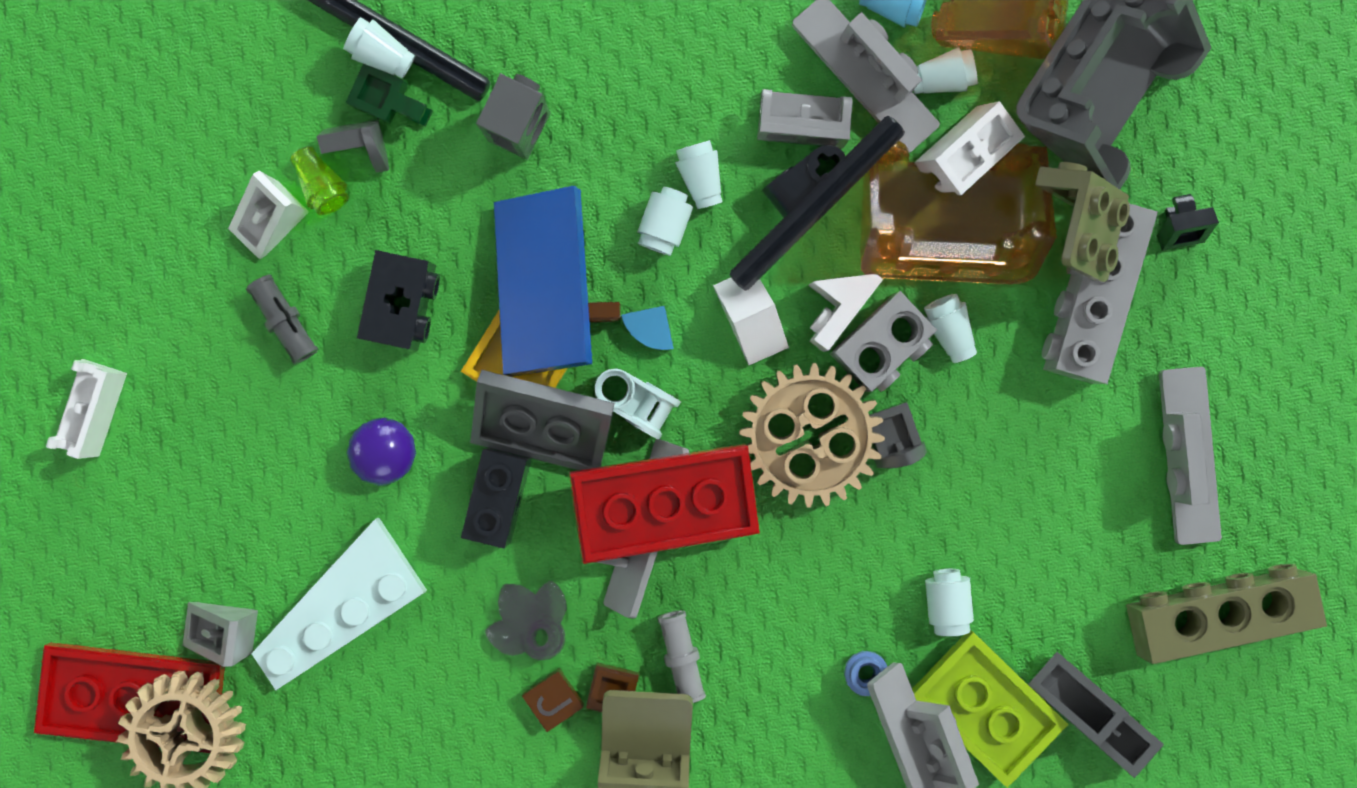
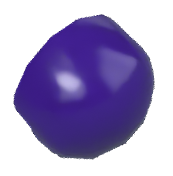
(381, 451)

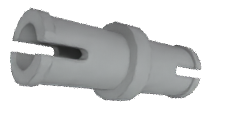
(681, 654)

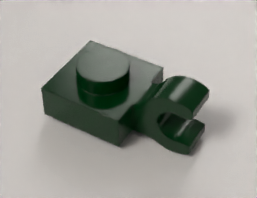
(383, 96)

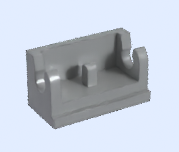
(804, 119)

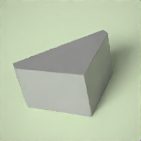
(220, 632)

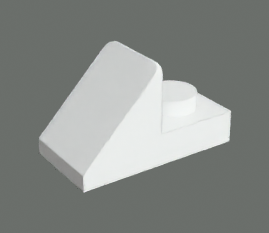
(848, 297)

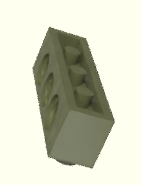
(1293, 609)

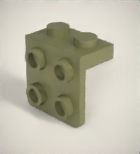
(1095, 220)
(645, 740)

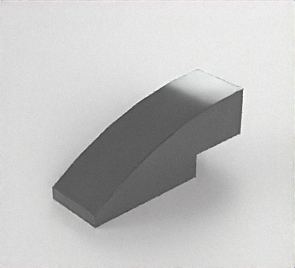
(1095, 715)

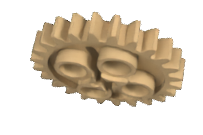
(830, 470)

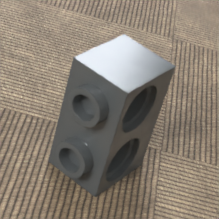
(514, 115)

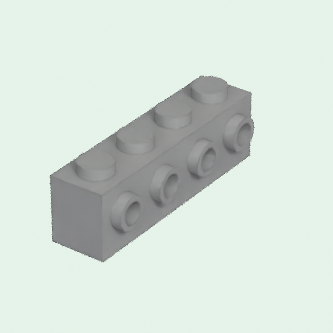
(1095, 312)

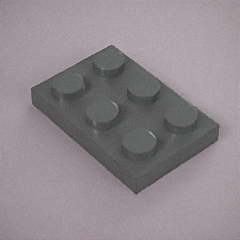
(540, 421)

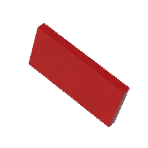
(664, 503)
(88, 688)

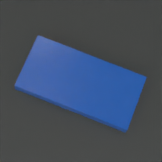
(542, 282)

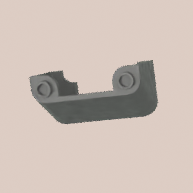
(1102, 73)

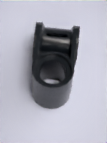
(800, 179)

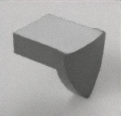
(354, 136)
(901, 441)

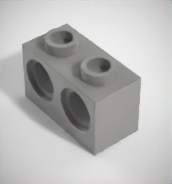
(877, 335)

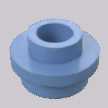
(853, 666)

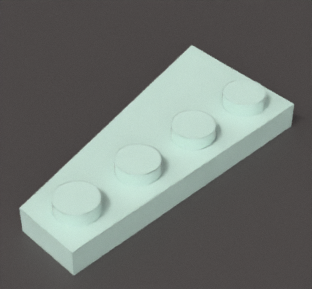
(349, 599)

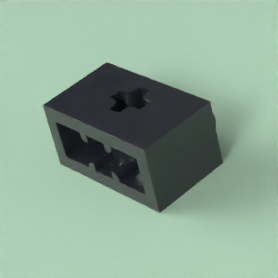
(390, 278)
(496, 498)

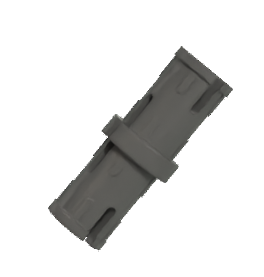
(282, 319)

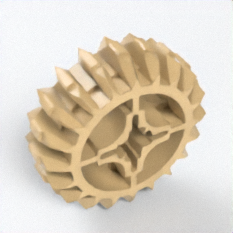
(146, 729)

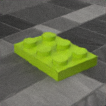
(993, 708)

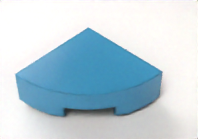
(650, 327)

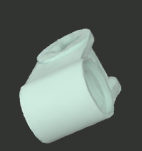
(639, 402)

